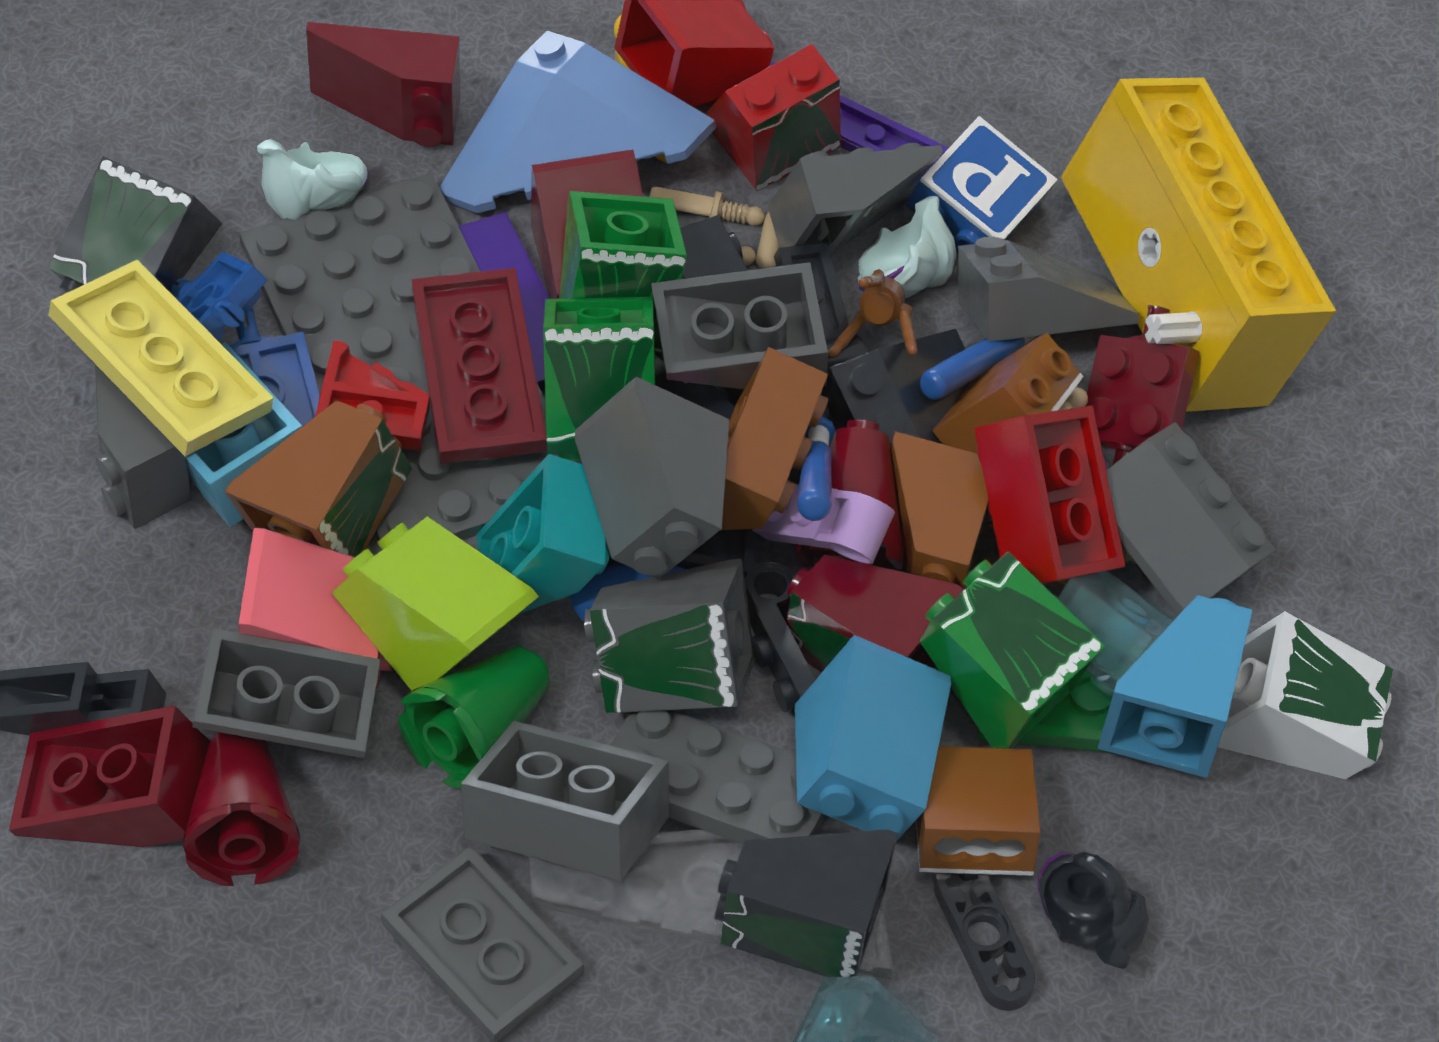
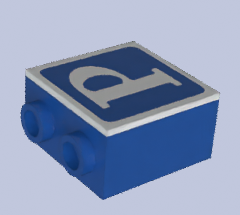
(984, 185)

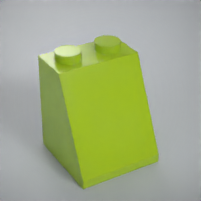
(429, 599)

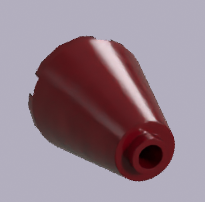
(865, 466)
(240, 815)

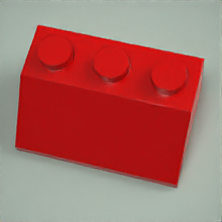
(1050, 493)

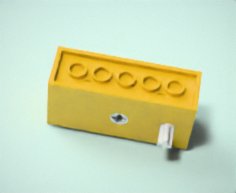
(1199, 235)

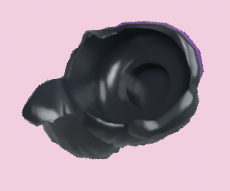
(1092, 906)

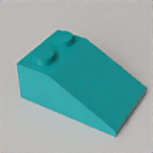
(548, 532)

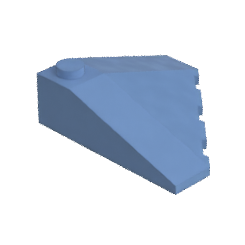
(562, 106)

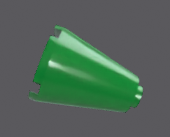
(469, 710)

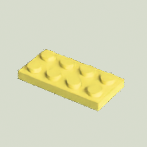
(161, 357)

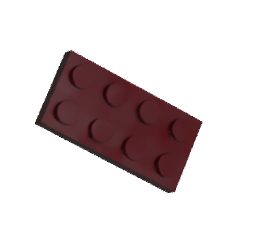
(478, 366)

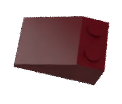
(389, 78)
(111, 780)

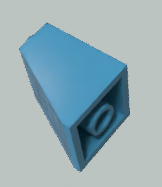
(1180, 689)
(870, 737)

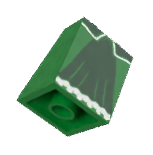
(620, 248)
(590, 356)
(1008, 649)

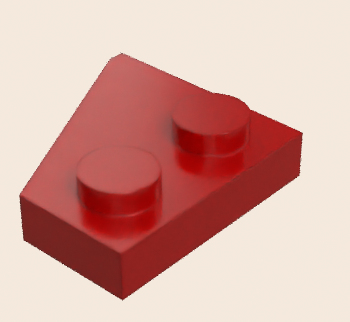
(358, 383)

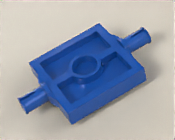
(221, 293)
(281, 365)

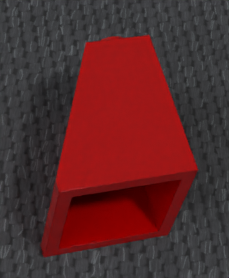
(692, 45)

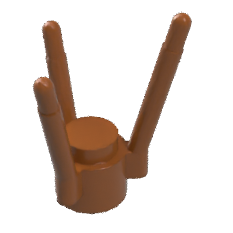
(879, 305)

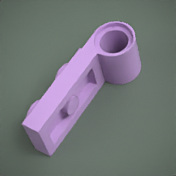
(851, 528)

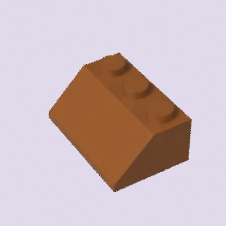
(769, 438)

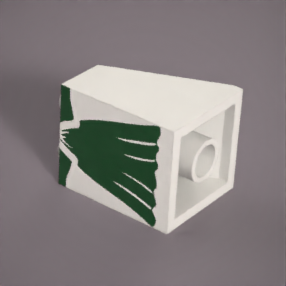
(1307, 700)

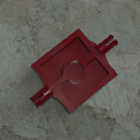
(1139, 388)

